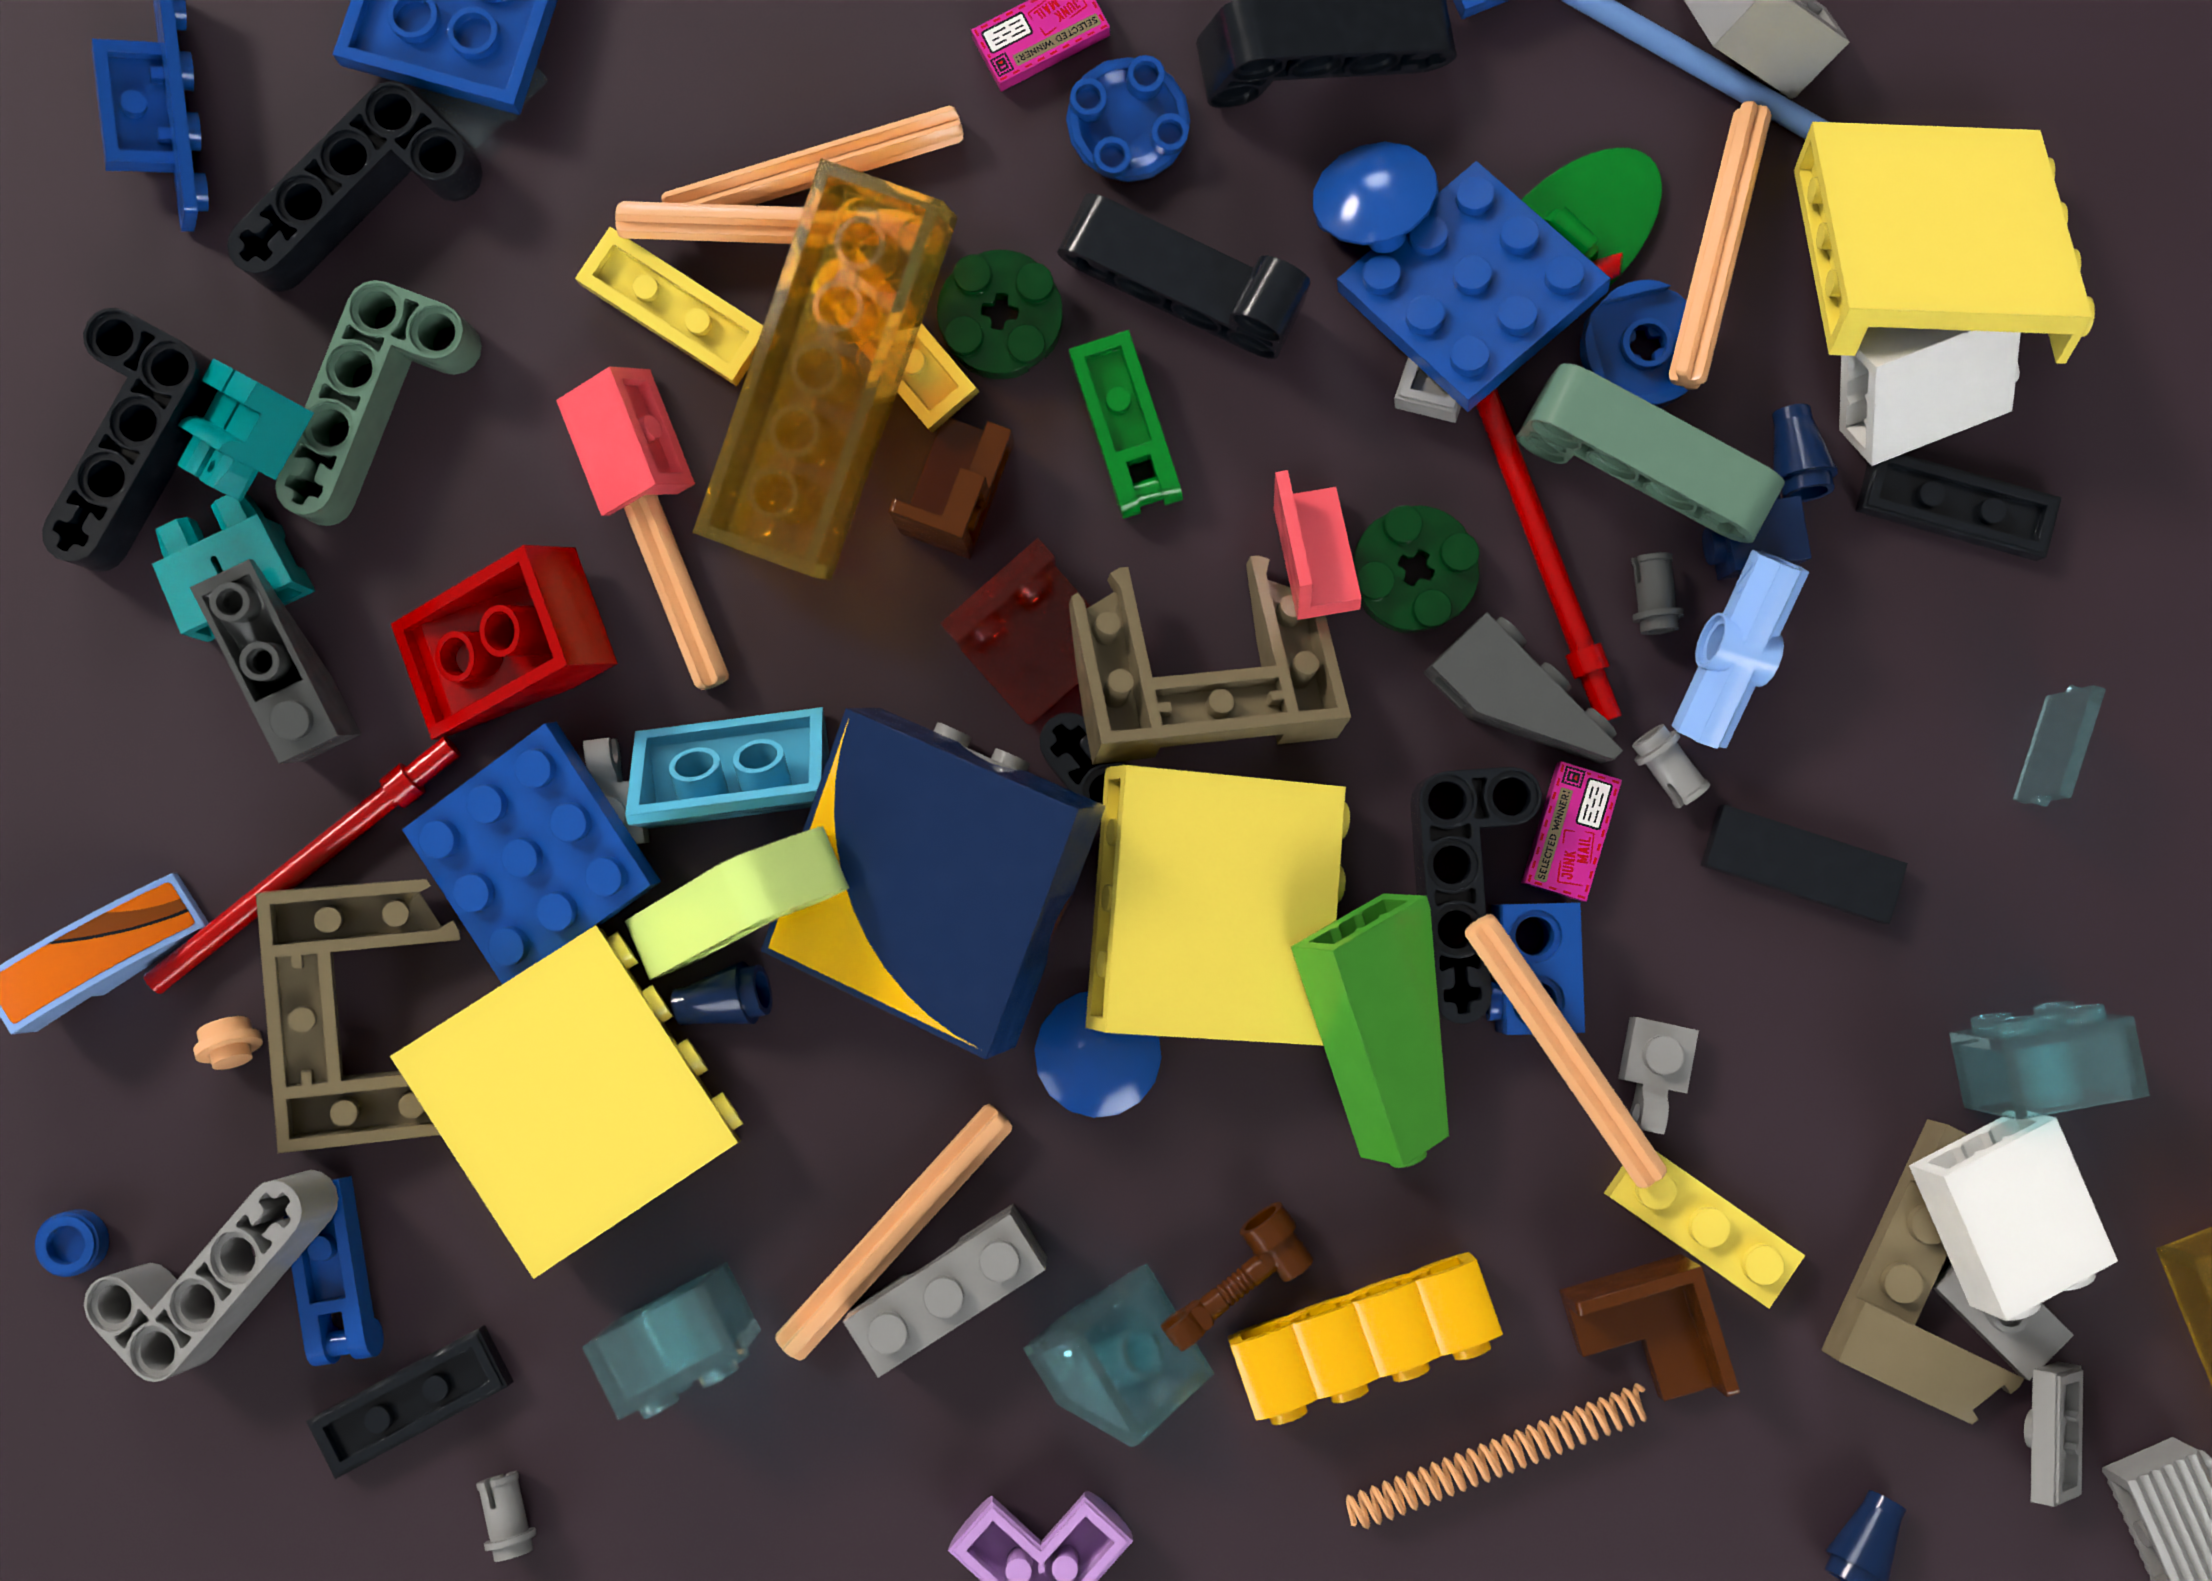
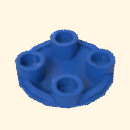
(1128, 118)
(1375, 195)
(1093, 1069)

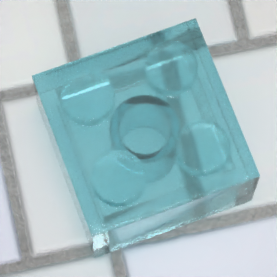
(2048, 1061)
(673, 1341)

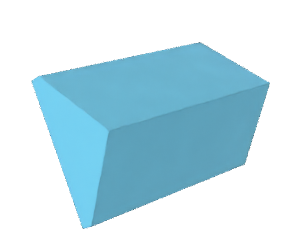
(726, 768)

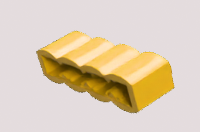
(1365, 1336)

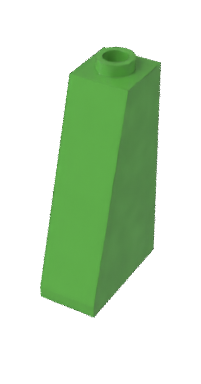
(1380, 1024)

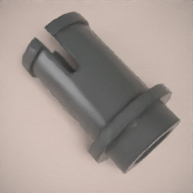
(1655, 594)

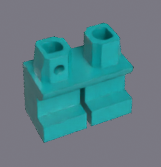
(241, 432)
(193, 559)

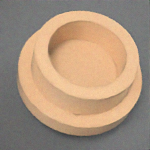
(227, 1042)

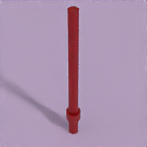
(1585, 657)
(398, 787)

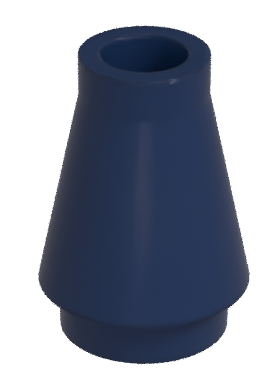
(1801, 454)
(726, 997)
(1867, 1541)

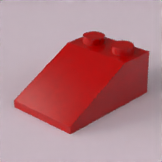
(503, 639)

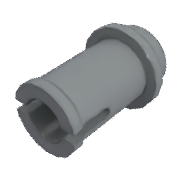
(1670, 765)
(505, 1517)

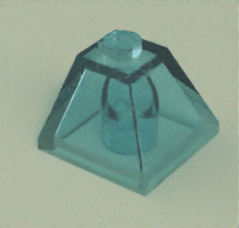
(1115, 1360)

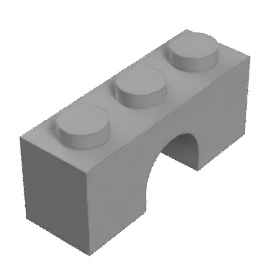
(946, 1291)

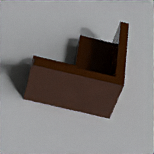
(956, 487)
(1668, 1311)

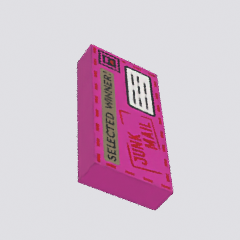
(1037, 37)
(1571, 831)

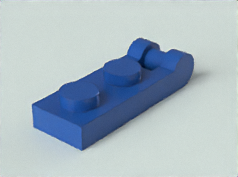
(332, 1280)

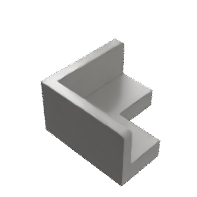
(1773, 39)

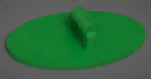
(1602, 202)

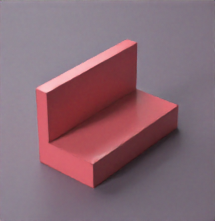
(624, 438)
(1315, 550)

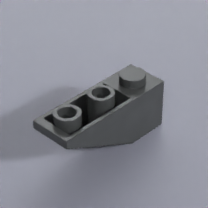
(274, 665)
(1505, 688)

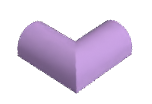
(1076, 1548)

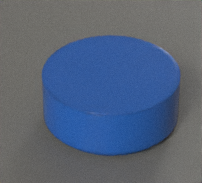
(71, 1242)

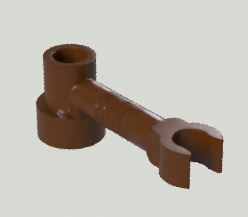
(1274, 1250)

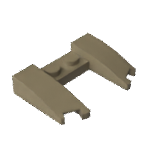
(1133, 715)
(297, 942)
(1879, 1314)

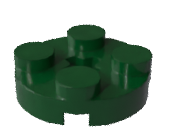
(977, 285)
(1449, 555)

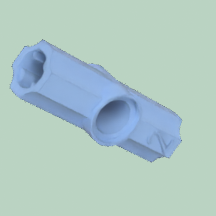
(1739, 649)

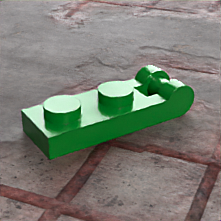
(1125, 421)

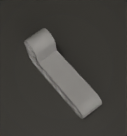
(174, 1324)

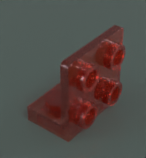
(1021, 632)

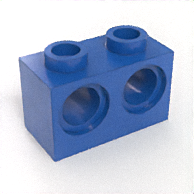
(1555, 963)

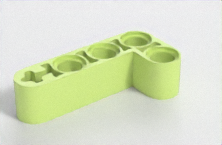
(735, 901)

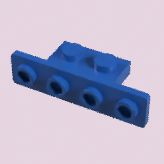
(145, 108)

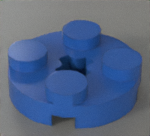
(1613, 327)

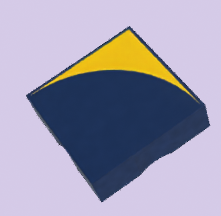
(946, 877)

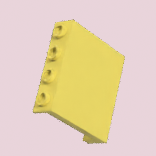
(1938, 233)
(1205, 898)
(568, 1098)

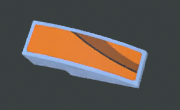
(96, 953)

